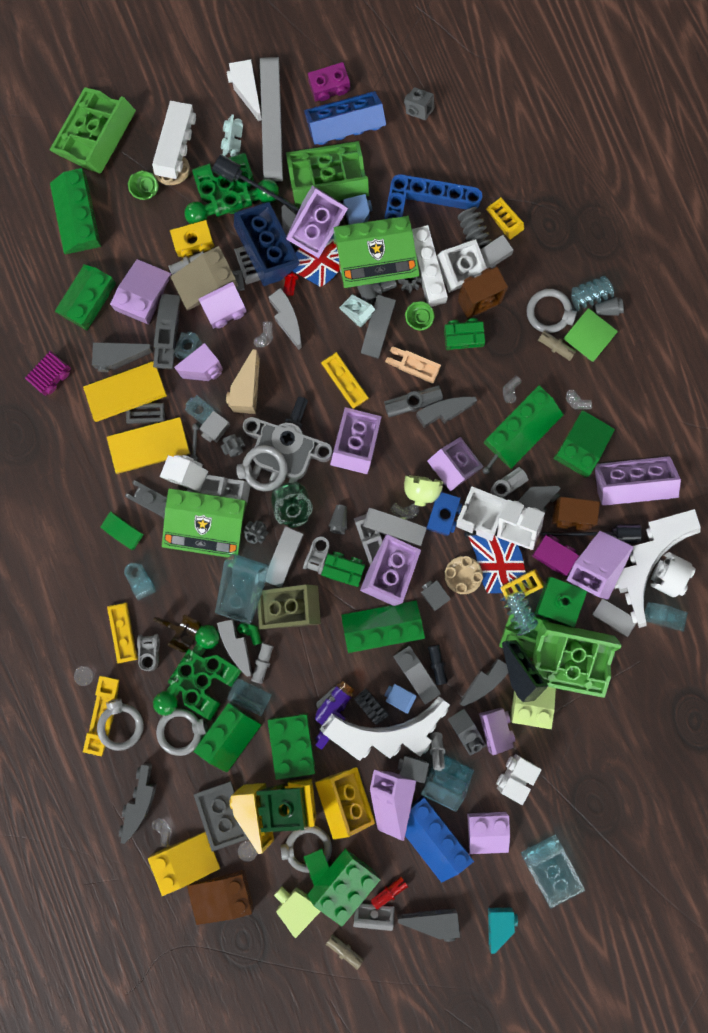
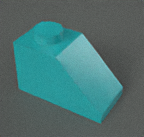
(500, 927)

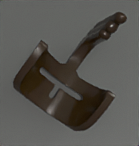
(186, 641)

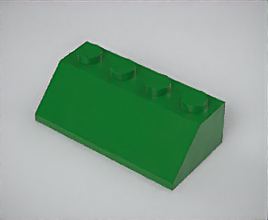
(74, 212)
(524, 427)
(382, 626)

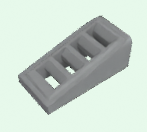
(251, 277)

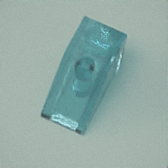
(665, 616)

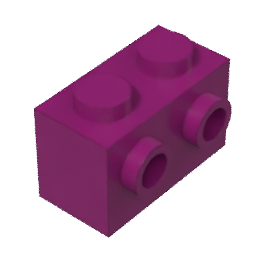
(329, 82)
(555, 555)

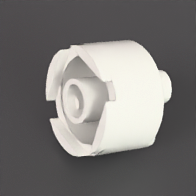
(672, 575)

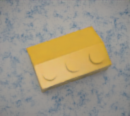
(345, 803)

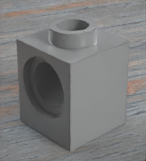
(214, 427)

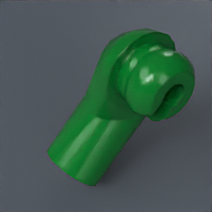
(250, 630)

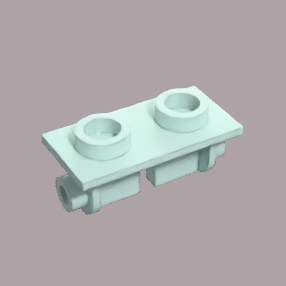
(232, 129)

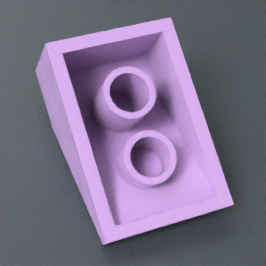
(316, 221)
(140, 291)
(356, 440)
(391, 571)

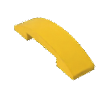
(106, 690)

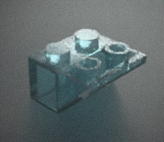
(449, 785)

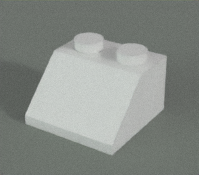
(460, 263)

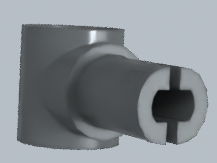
(370, 291)

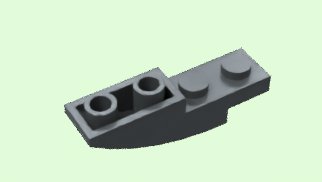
(166, 331)
(137, 810)

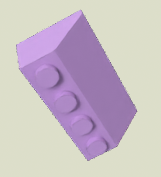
(637, 480)

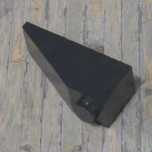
(523, 674)

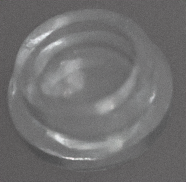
(83, 676)
(247, 851)

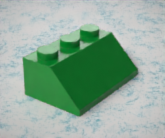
(86, 296)
(227, 737)

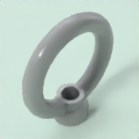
(568, 317)
(244, 470)
(114, 707)
(199, 728)
(287, 849)

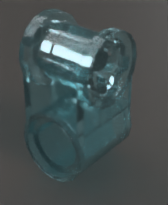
(140, 584)

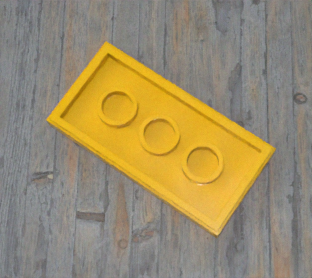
(124, 391)
(148, 445)

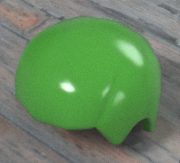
(143, 185)
(419, 315)

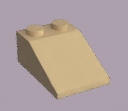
(244, 389)

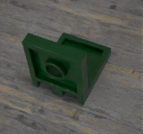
(274, 808)

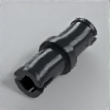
(437, 664)

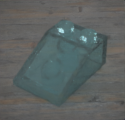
(240, 588)
(552, 871)

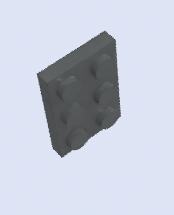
(218, 817)

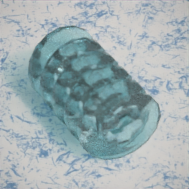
(591, 291)
(521, 612)

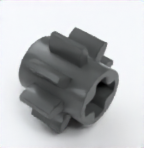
(406, 285)
(233, 445)
(255, 532)

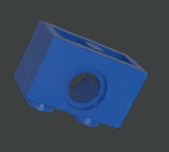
(440, 525)

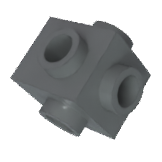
(419, 103)

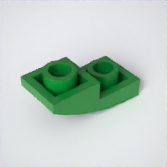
(121, 530)
(316, 865)

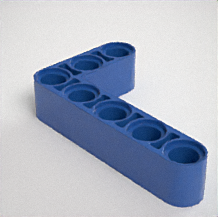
(427, 196)

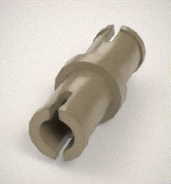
(557, 345)
(344, 951)

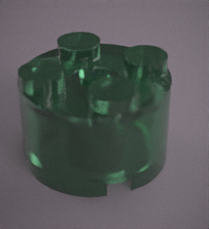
(291, 504)

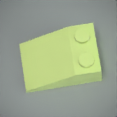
(534, 713)

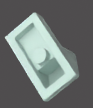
(357, 310)

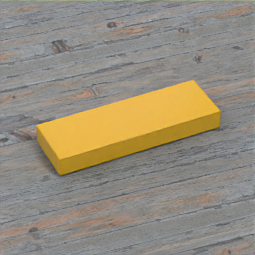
(344, 380)
(122, 633)

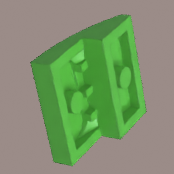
(590, 335)
(526, 641)

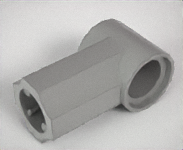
(510, 482)

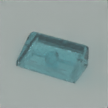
(249, 697)

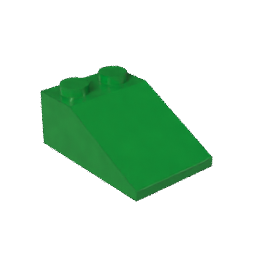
(584, 444)

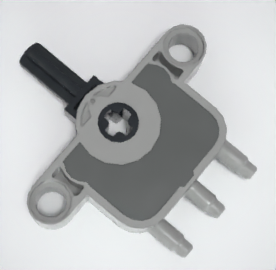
(296, 453)

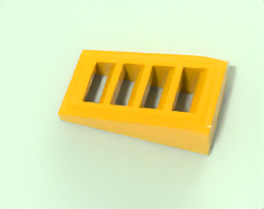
(513, 227)
(534, 574)

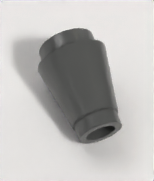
(610, 307)
(339, 520)

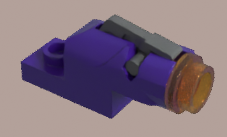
(334, 703)

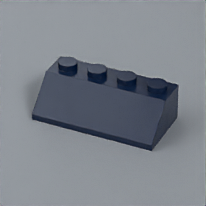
(265, 243)

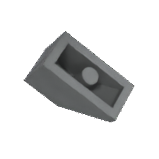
(413, 768)

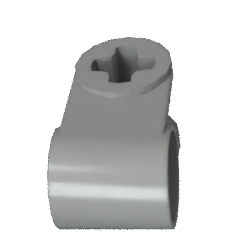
(317, 556)
(148, 650)

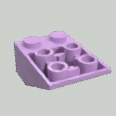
(600, 565)
(392, 802)

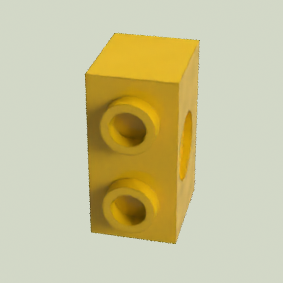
(183, 234)

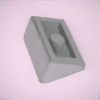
(369, 917)

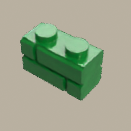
(464, 334)
(343, 569)

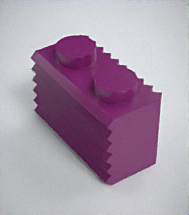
(48, 373)

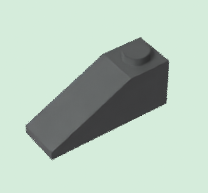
(115, 355)
(416, 674)
(437, 923)

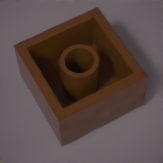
(576, 513)

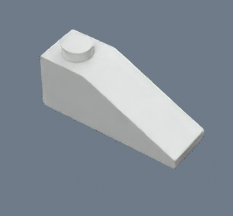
(243, 81)

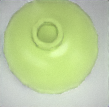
(422, 489)

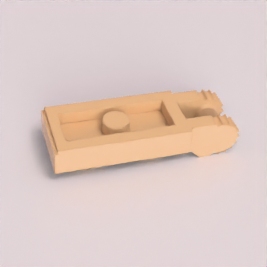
(414, 364)

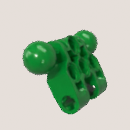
(220, 196)
(166, 701)

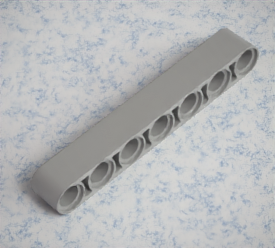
(271, 119)

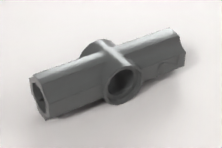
(401, 405)

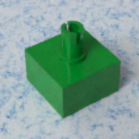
(560, 602)

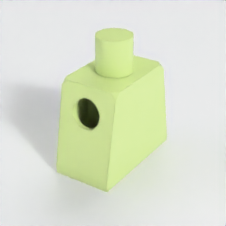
(295, 910)

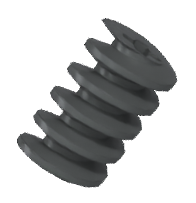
(472, 228)

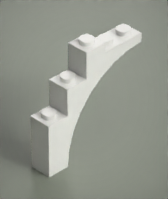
(665, 534)
(387, 740)

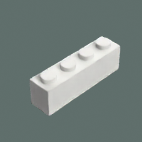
(173, 140)
(429, 267)

